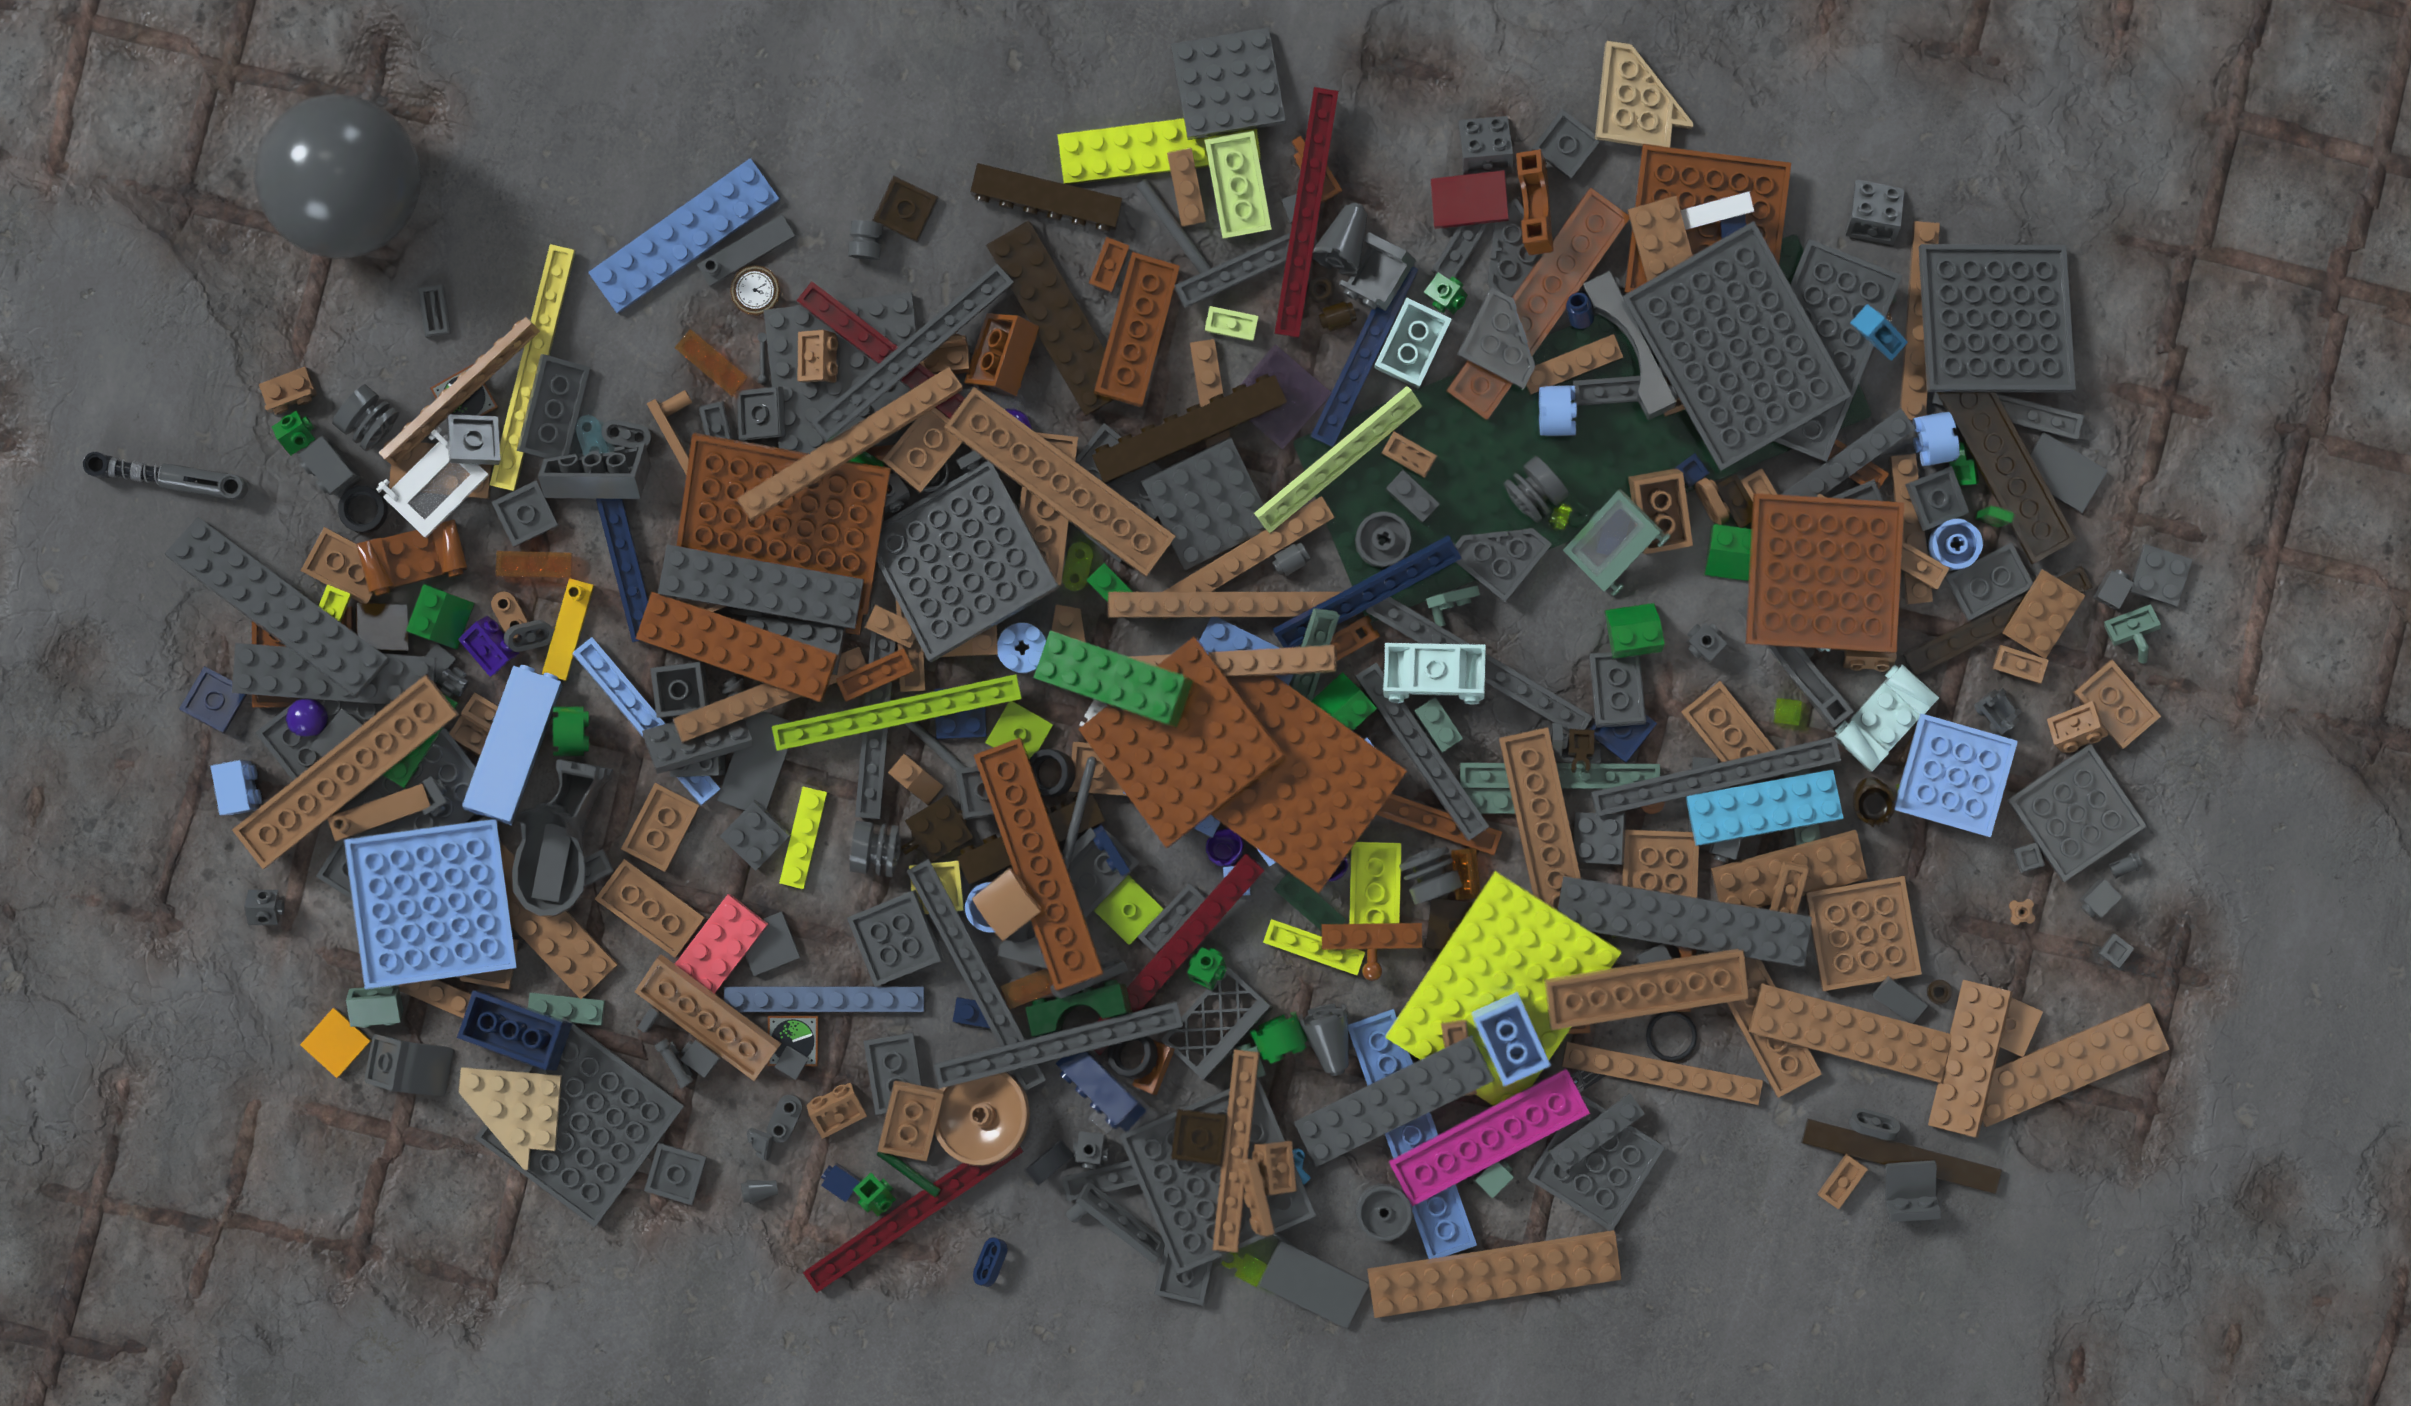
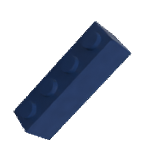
(1102, 1089)

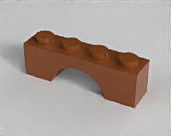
(1536, 202)

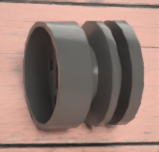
(370, 422)
(1536, 489)
(874, 848)
(1430, 875)

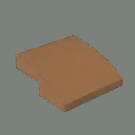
(474, 724)
(1006, 904)

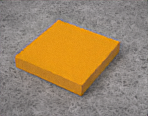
(335, 1042)

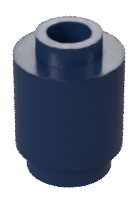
(1580, 311)

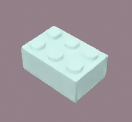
(1412, 343)

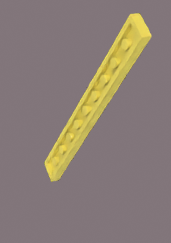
(545, 318)

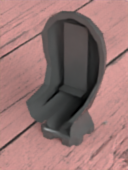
(555, 840)

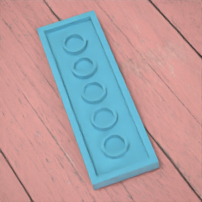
(1764, 807)

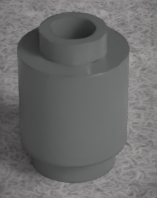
(1291, 559)

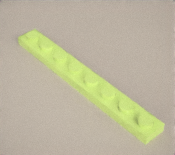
(1338, 459)

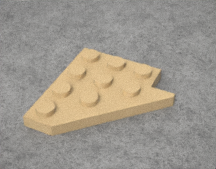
(1634, 101)
(515, 1107)

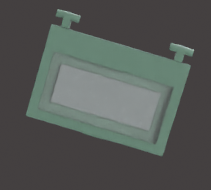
(1613, 541)

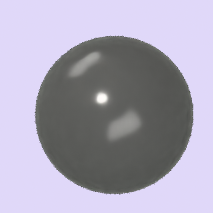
(337, 176)

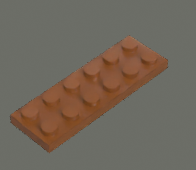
(1136, 329)

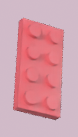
(721, 943)

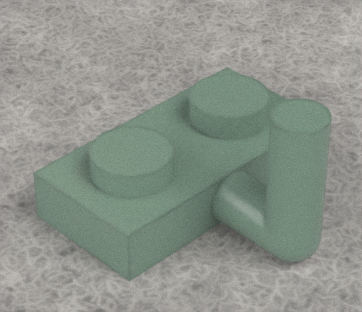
(1446, 600)
(2134, 626)

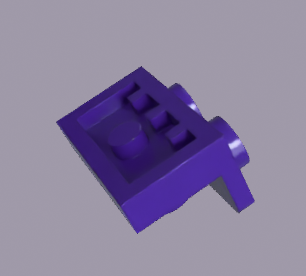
(487, 645)

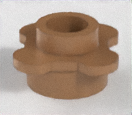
(2015, 911)

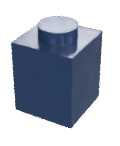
(840, 1181)

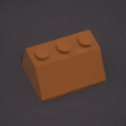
(1002, 354)

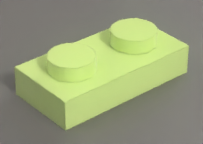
(1231, 323)

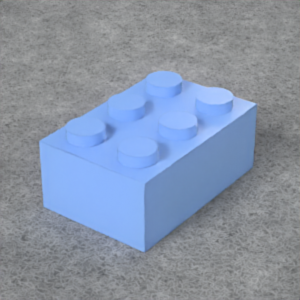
(1510, 1038)

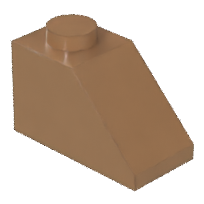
(915, 779)

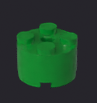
(569, 731)
(1279, 1037)

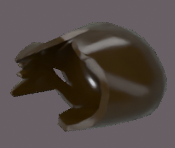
(1873, 802)

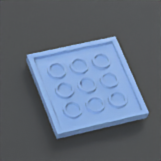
(1955, 775)

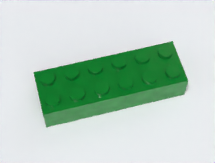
(1113, 679)

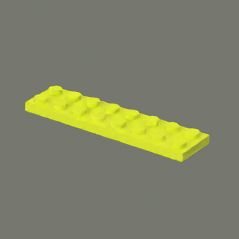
(1128, 150)

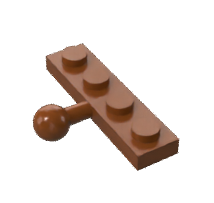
(1372, 937)

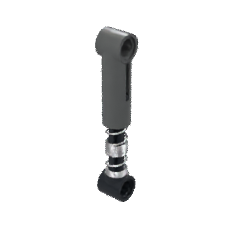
(167, 476)

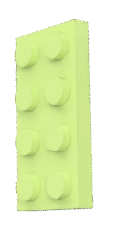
(1238, 184)

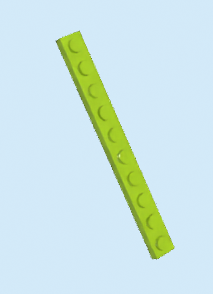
(896, 712)

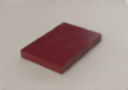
(1469, 199)

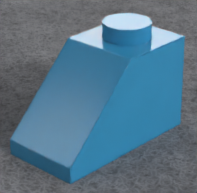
(1879, 332)

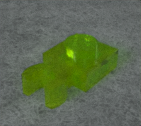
(1560, 516)
(1248, 1269)

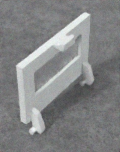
(433, 487)

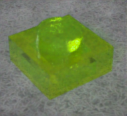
(1787, 711)

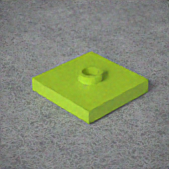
(1020, 723)
(1128, 909)

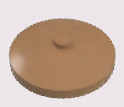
(983, 1119)

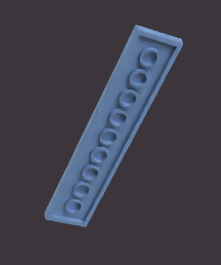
(1441, 1217)

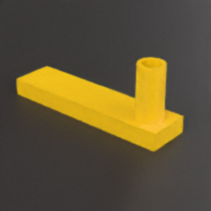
(568, 628)

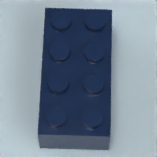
(514, 1030)

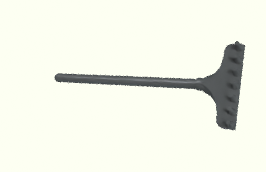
(1030, 950)

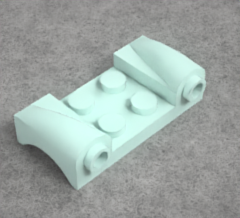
(1434, 671)
(1885, 717)

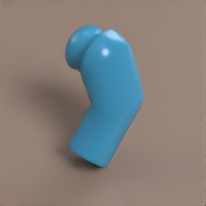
(1298, 1157)

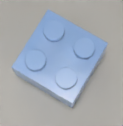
(236, 787)

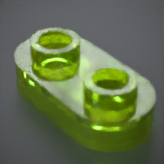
(1077, 566)

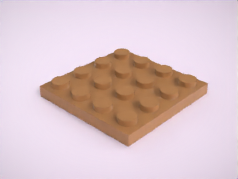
(1863, 933)

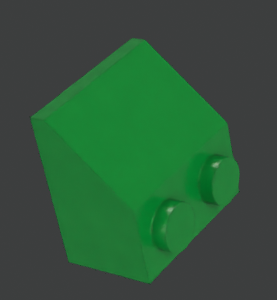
(1728, 552)
(440, 616)
(1634, 630)
(1344, 702)

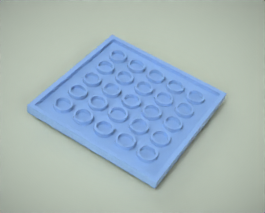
(430, 903)

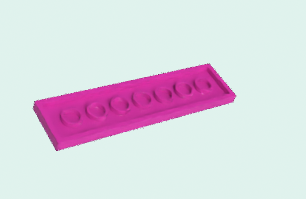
(1489, 1137)

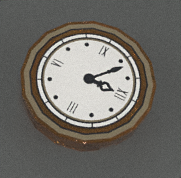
(755, 290)

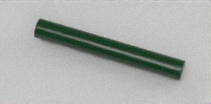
(910, 1173)

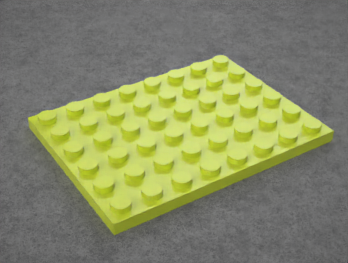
(1499, 949)

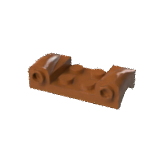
(411, 558)

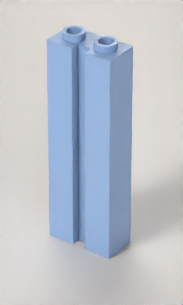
(512, 744)

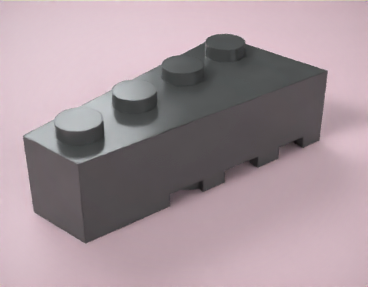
(597, 475)

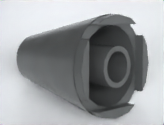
(1343, 241)
(1328, 1036)

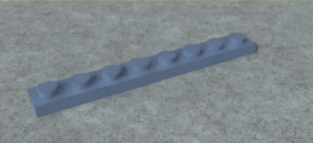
(826, 999)

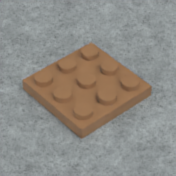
(1661, 861)

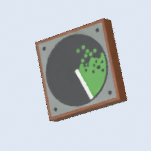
(479, 403)
(796, 1032)

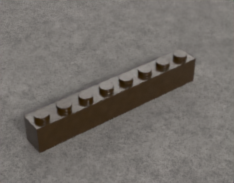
(1189, 429)

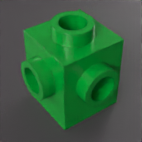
(1446, 294)
(294, 432)
(1207, 968)
(874, 1194)

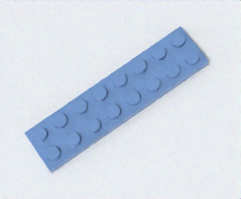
(683, 236)

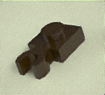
(1581, 746)

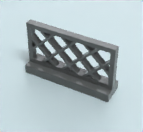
(1228, 1042)

